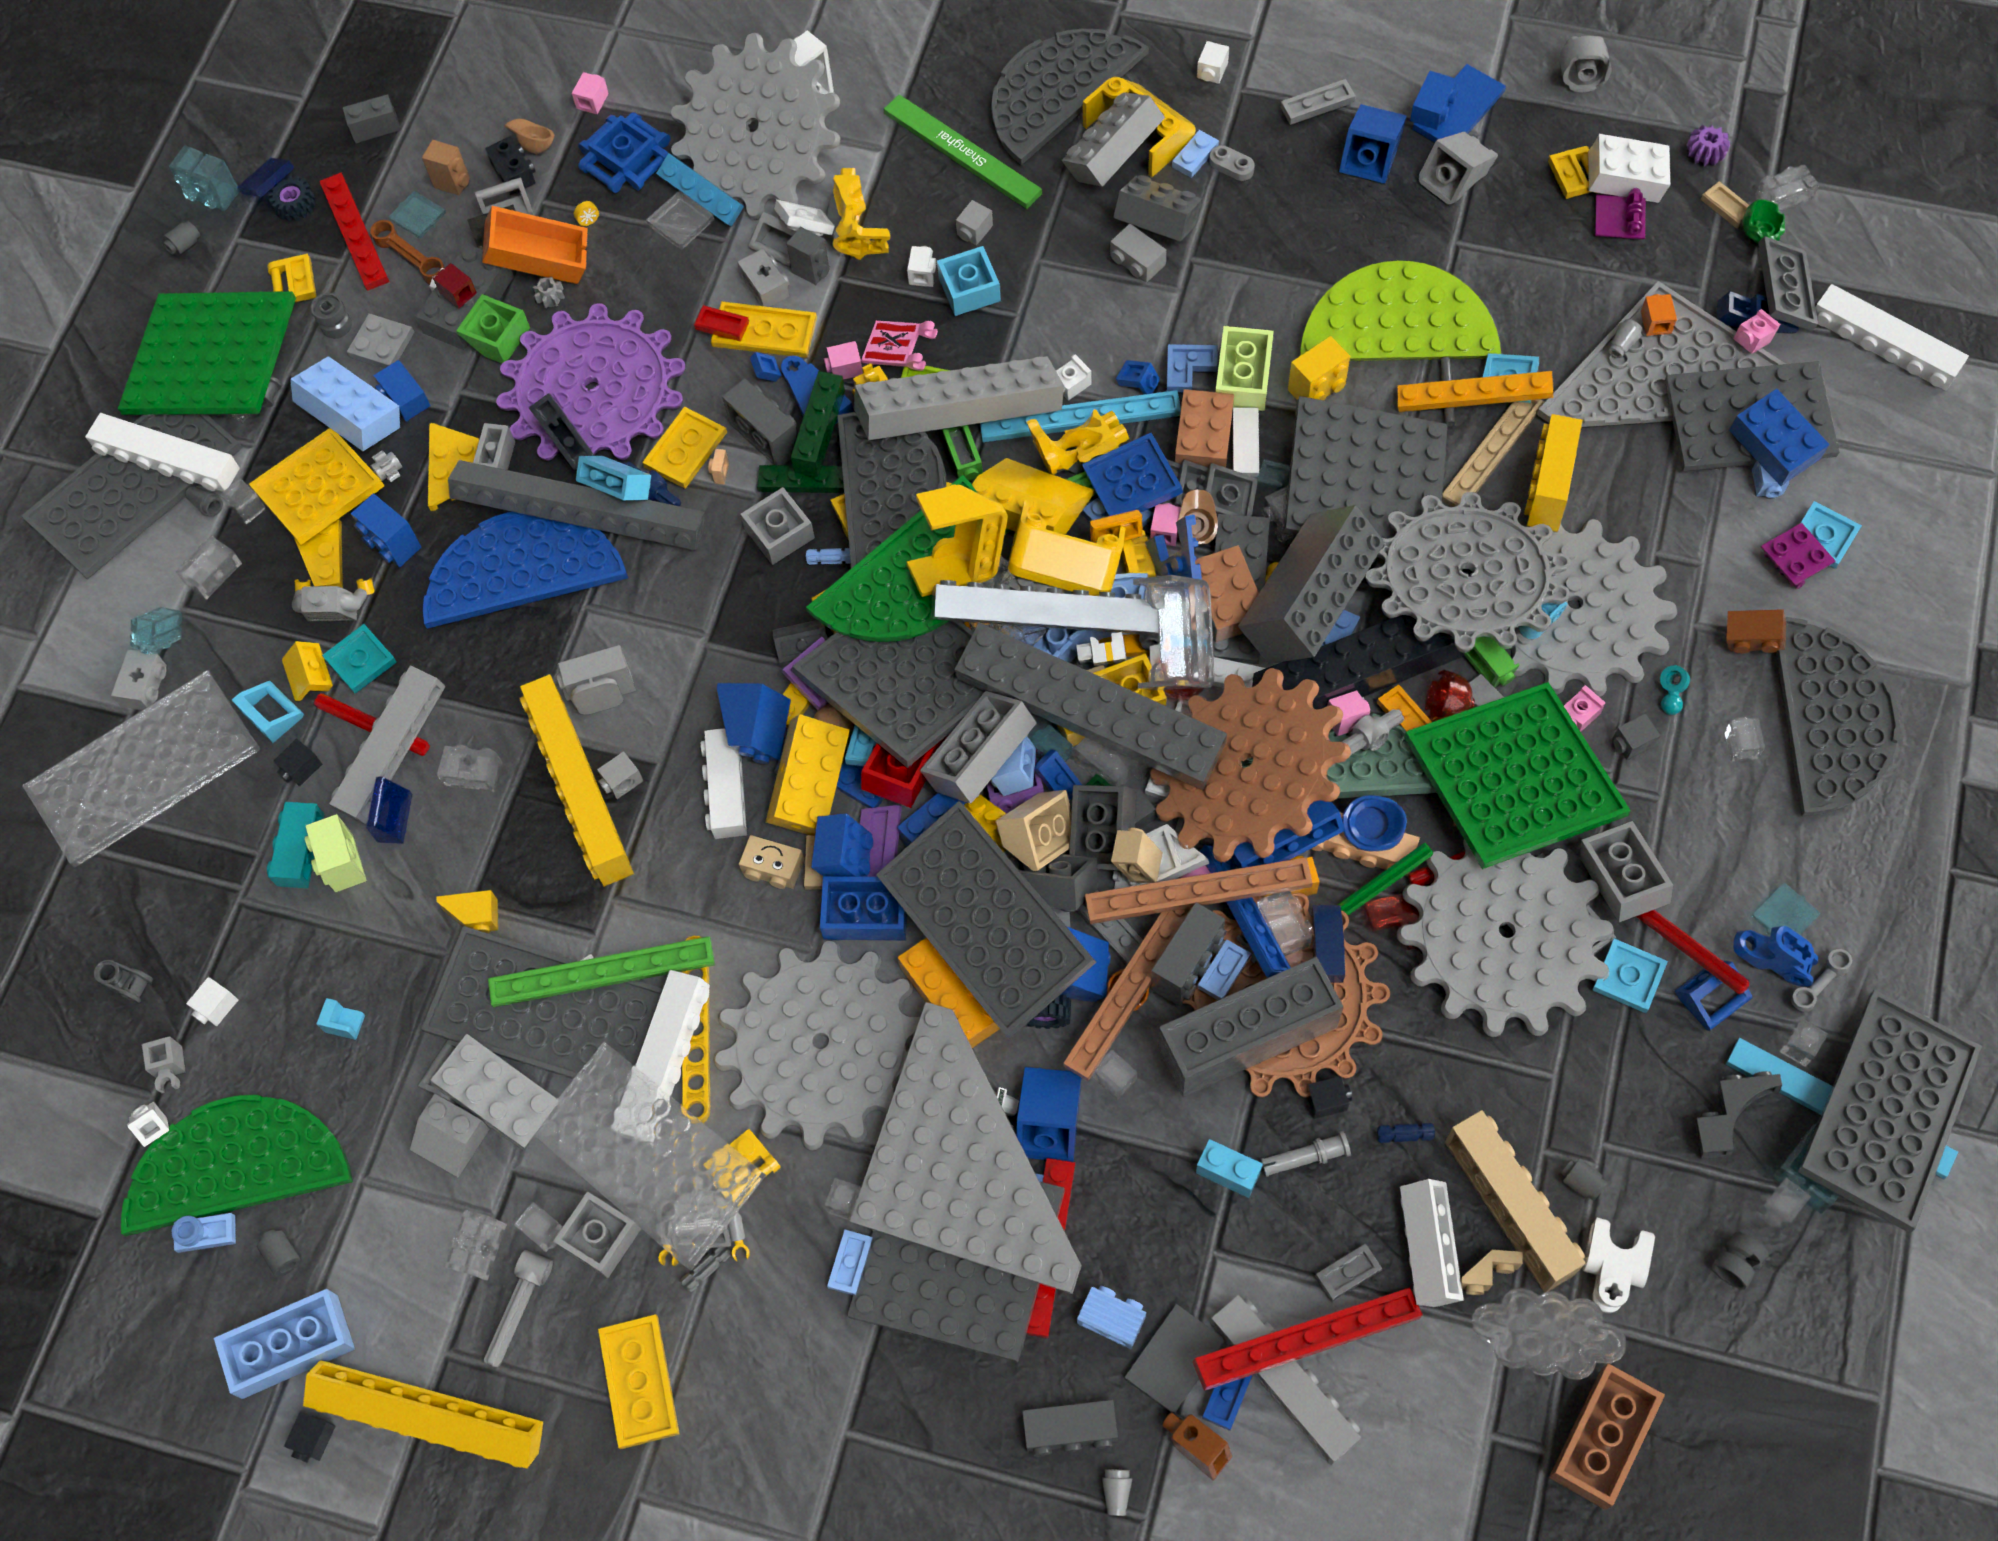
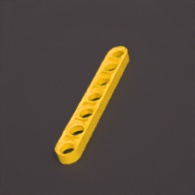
(700, 1068)

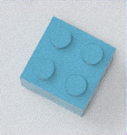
(969, 280)

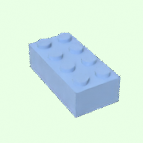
(345, 403)
(283, 1343)

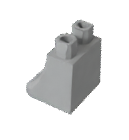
(1455, 166)

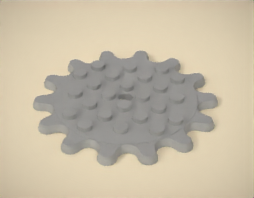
(788, 114)
(1507, 564)
(1613, 619)
(1497, 973)
(811, 1084)

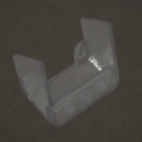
(1183, 632)

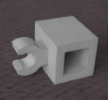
(163, 1061)

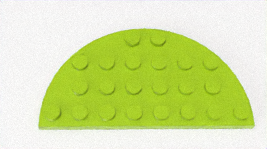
(1403, 315)

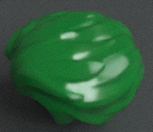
(1762, 220)

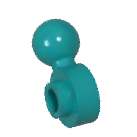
(1672, 703)

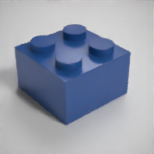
(385, 531)
(841, 847)

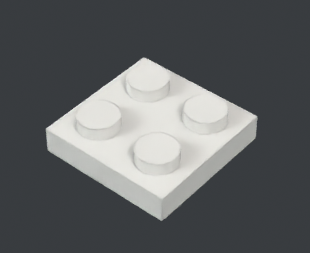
(804, 216)

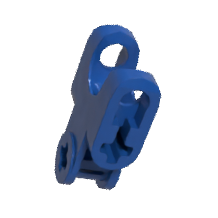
(1782, 952)

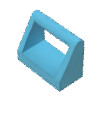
(276, 728)

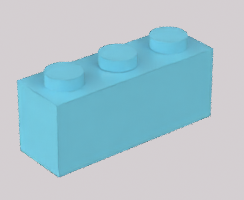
(613, 478)

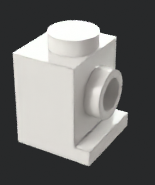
(921, 266)
(1075, 377)
(145, 1120)

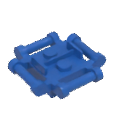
(625, 149)

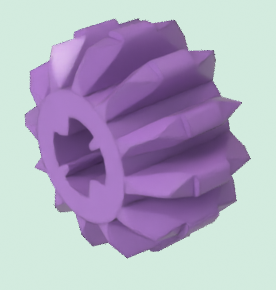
(1708, 145)

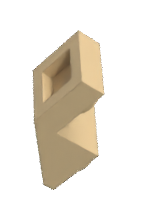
(1480, 1276)

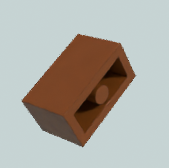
(1756, 630)

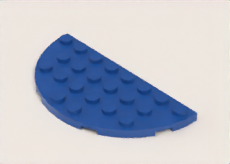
(515, 563)

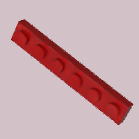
(354, 231)
(1059, 1174)

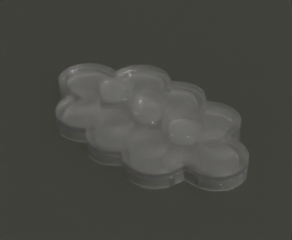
(1548, 1333)

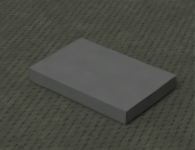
(1166, 1364)

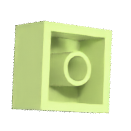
(334, 853)

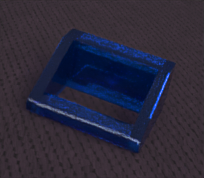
(389, 811)

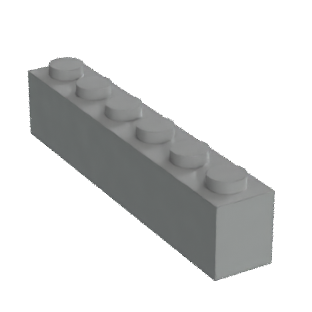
(387, 742)
(1291, 1385)

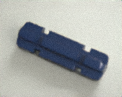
(1406, 1132)

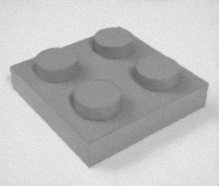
(380, 341)

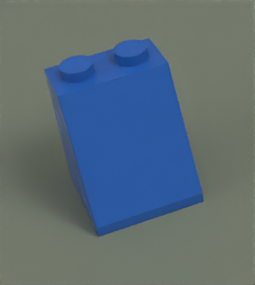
(1372, 143)
(754, 719)
(1093, 983)
(1049, 1113)

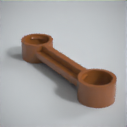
(404, 249)

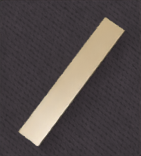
(1491, 451)

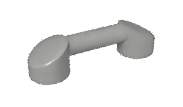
(1836, 966)

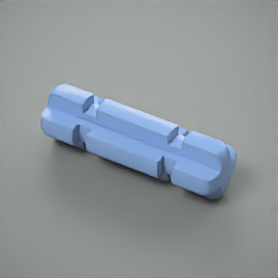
(828, 556)

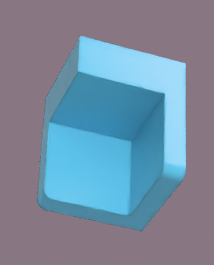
(340, 1020)

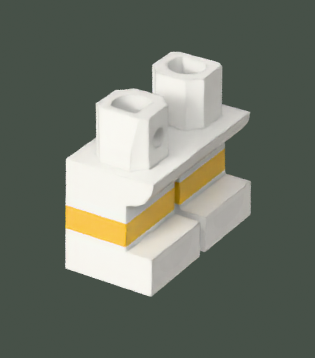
(1103, 653)

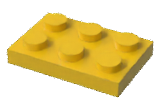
(685, 447)

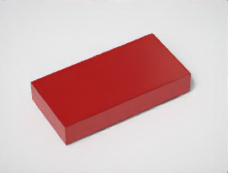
(721, 323)

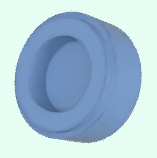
(187, 1231)

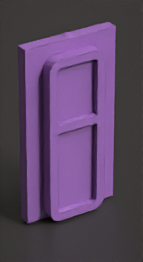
(883, 825)

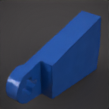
(802, 383)

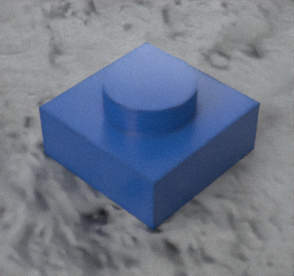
(765, 366)

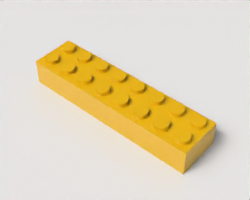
(575, 781)

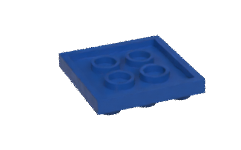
(1132, 477)

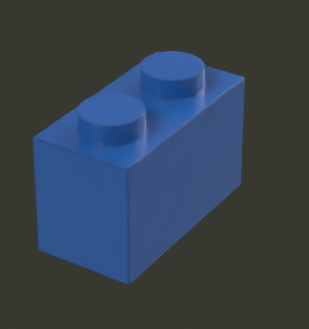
(1433, 100)
(402, 389)

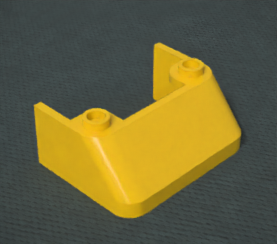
(1174, 128)
(977, 539)
(1063, 559)

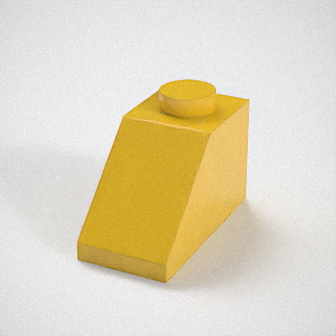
(472, 909)

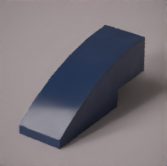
(1736, 309)
(1329, 940)

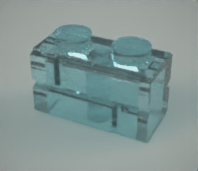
(155, 630)

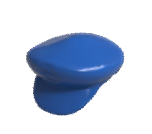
(1374, 823)

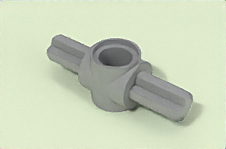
(1373, 731)

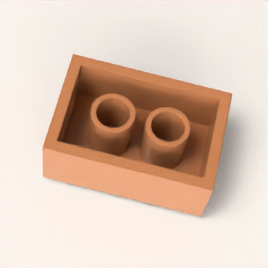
(1204, 427)
(1230, 590)

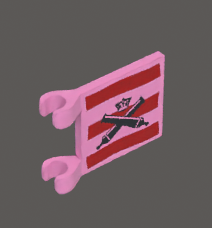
(894, 342)

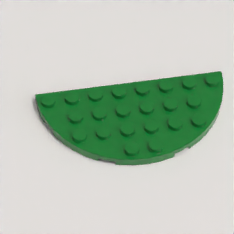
(879, 594)
(231, 1159)

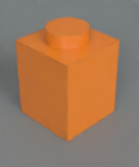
(1658, 314)

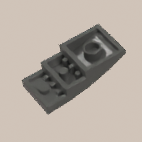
(1230, 489)

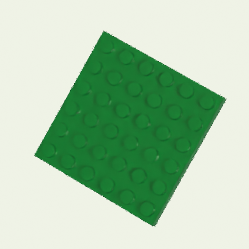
(207, 353)
(1516, 775)

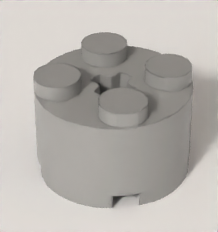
(1585, 63)

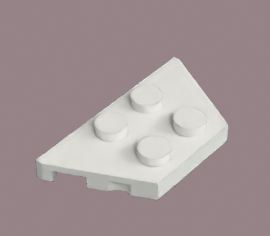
(1175, 859)

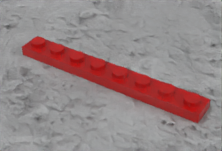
(1306, 1339)

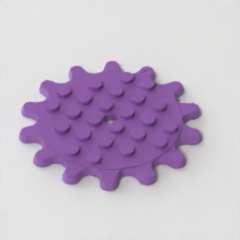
(602, 351)

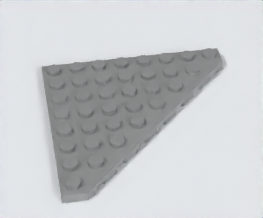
(1634, 387)
(955, 1170)

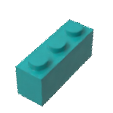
(291, 857)

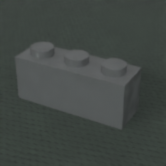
(1070, 1427)

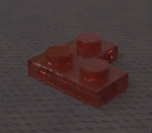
(1390, 913)

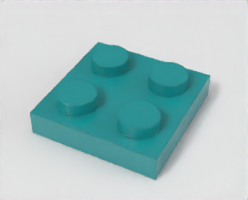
(359, 658)

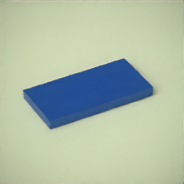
(1474, 99)

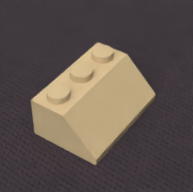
(1038, 829)

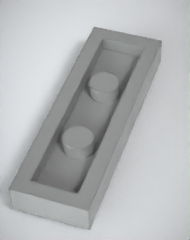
(1318, 101)

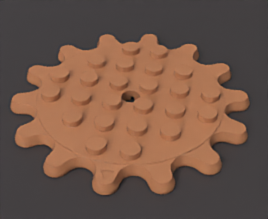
(1286, 773)
(1329, 1049)

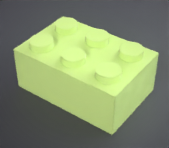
(1245, 366)

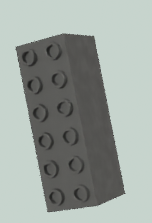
(1312, 584)
(1249, 1026)

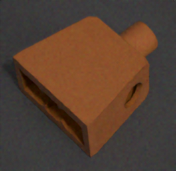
(1206, 1452)

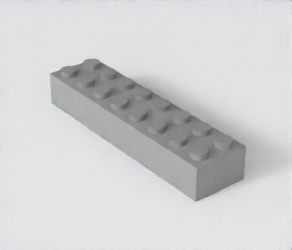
(958, 397)

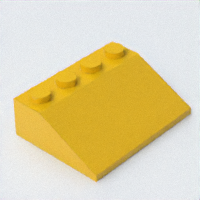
(1049, 496)

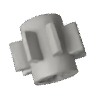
(548, 292)
(386, 466)

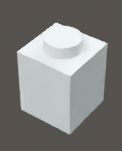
(1213, 62)
(211, 1002)

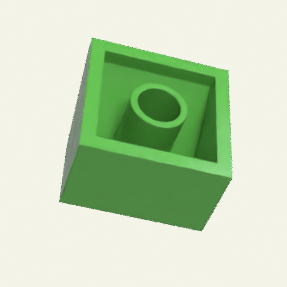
(493, 328)

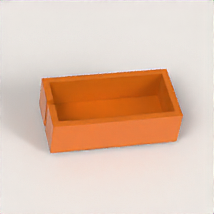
(534, 245)

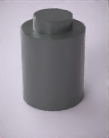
(278, 1252)

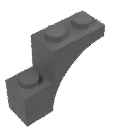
(1735, 1094)

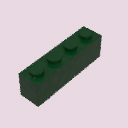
(818, 424)

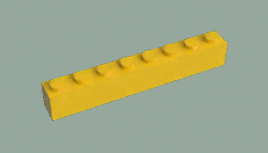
(423, 1414)

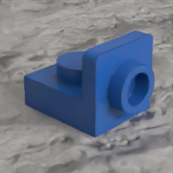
(1138, 375)

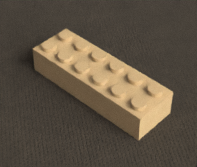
(1515, 1201)

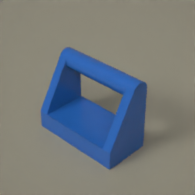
(1699, 987)

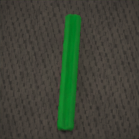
(1386, 878)

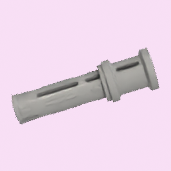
(1319, 1151)

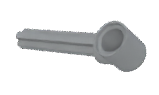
(531, 1271)

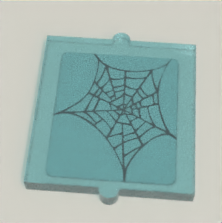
(417, 214)
(1786, 909)

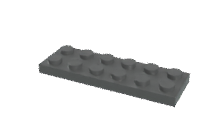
(1252, 537)

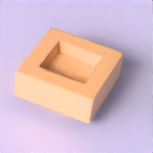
(719, 466)

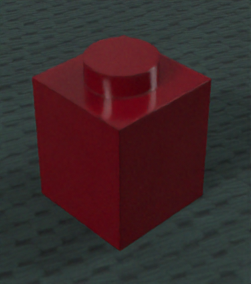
(454, 285)

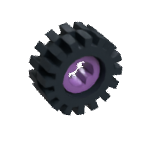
(291, 207)
(1054, 1015)

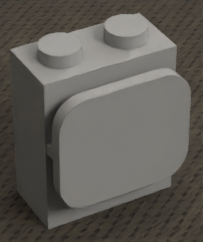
(596, 680)

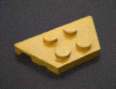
(445, 450)

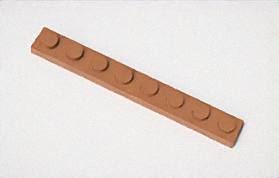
(1202, 889)
(1123, 996)

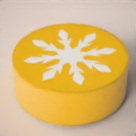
(586, 213)

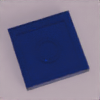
(266, 177)

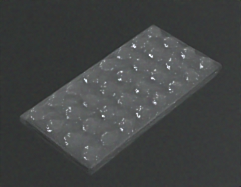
(140, 768)
(649, 1155)

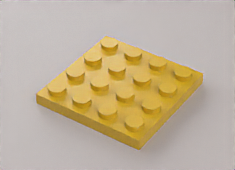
(316, 485)

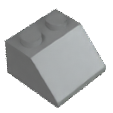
(447, 1135)

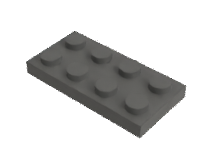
(1788, 283)

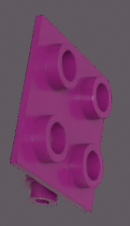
(1621, 215)
(1797, 555)

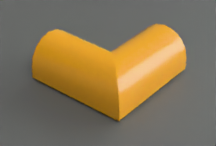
(1110, 525)

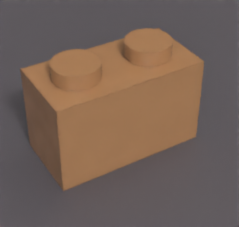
(446, 167)

